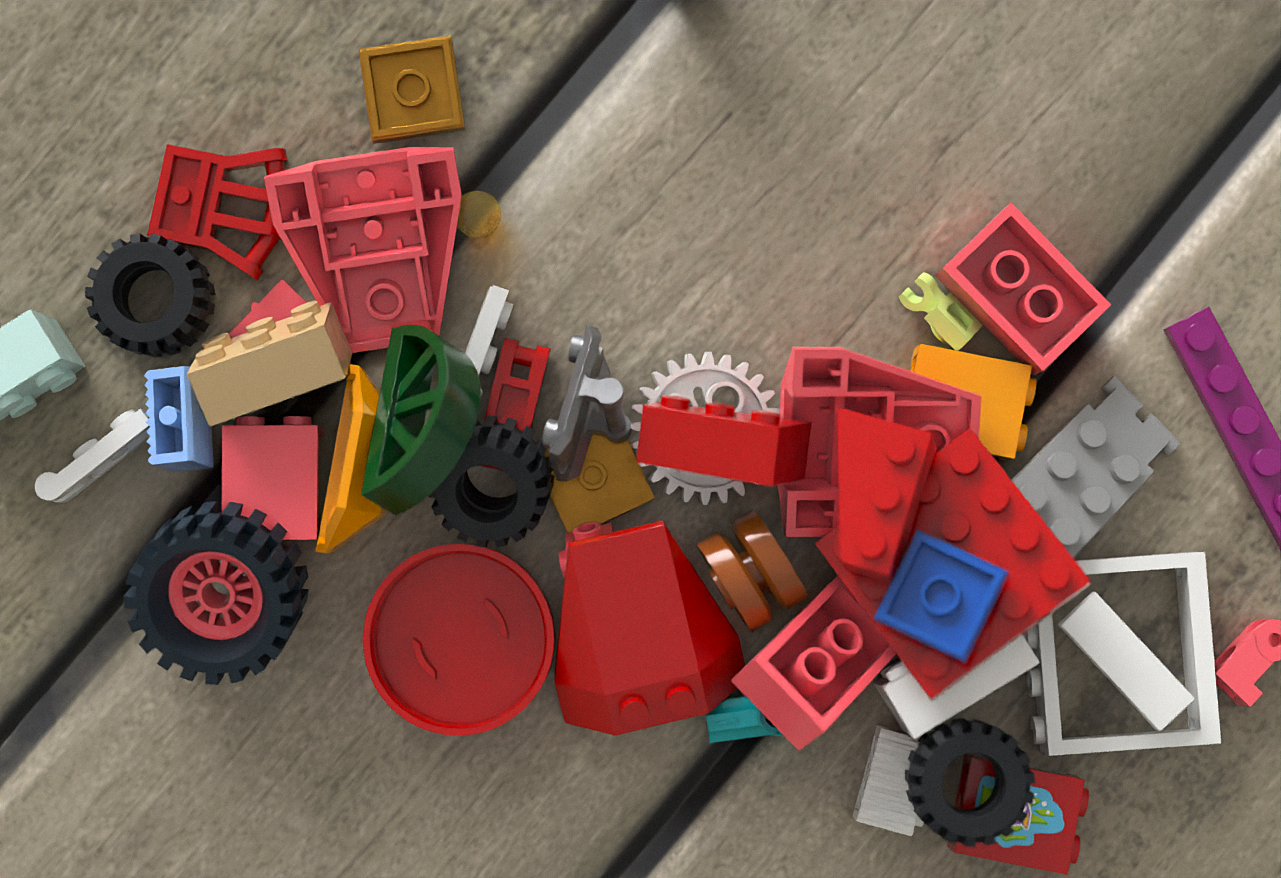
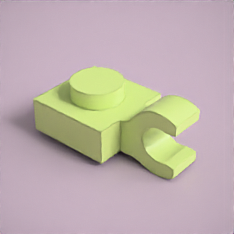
(946, 314)

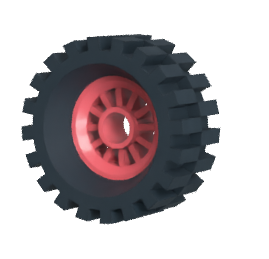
(180, 569)

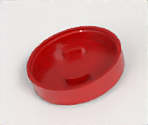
(458, 639)

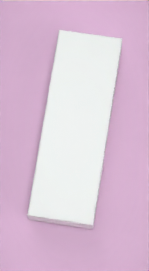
(1126, 661)

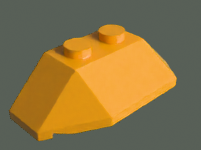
(345, 509)

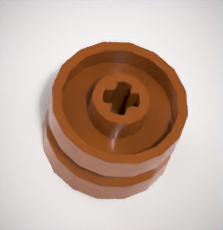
(747, 573)

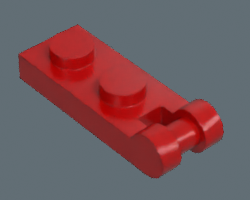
(516, 396)

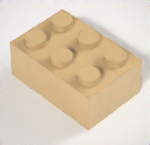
(269, 362)

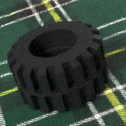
(116, 278)
(496, 517)
(1009, 793)

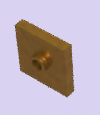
(411, 89)
(605, 488)

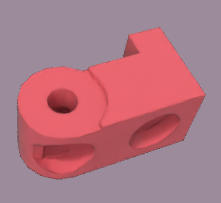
(1248, 660)

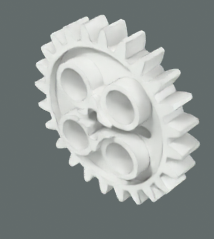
(708, 378)

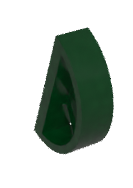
(405, 455)

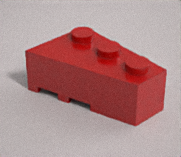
(723, 442)
(879, 490)

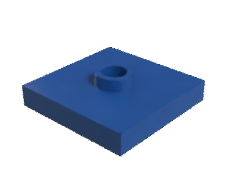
(941, 596)

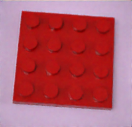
(985, 514)

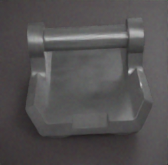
(580, 415)

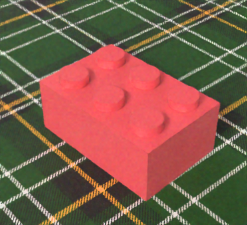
(1023, 289)
(815, 665)

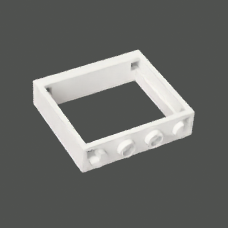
(1197, 663)

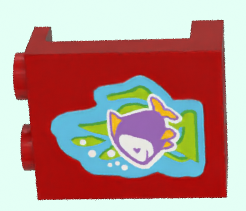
(1047, 834)

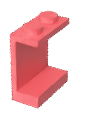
(274, 472)

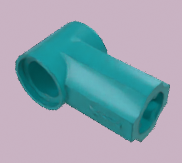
(737, 719)

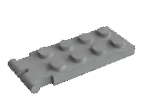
(1093, 465)

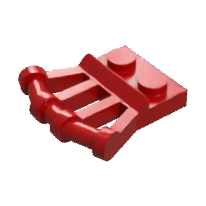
(191, 198)

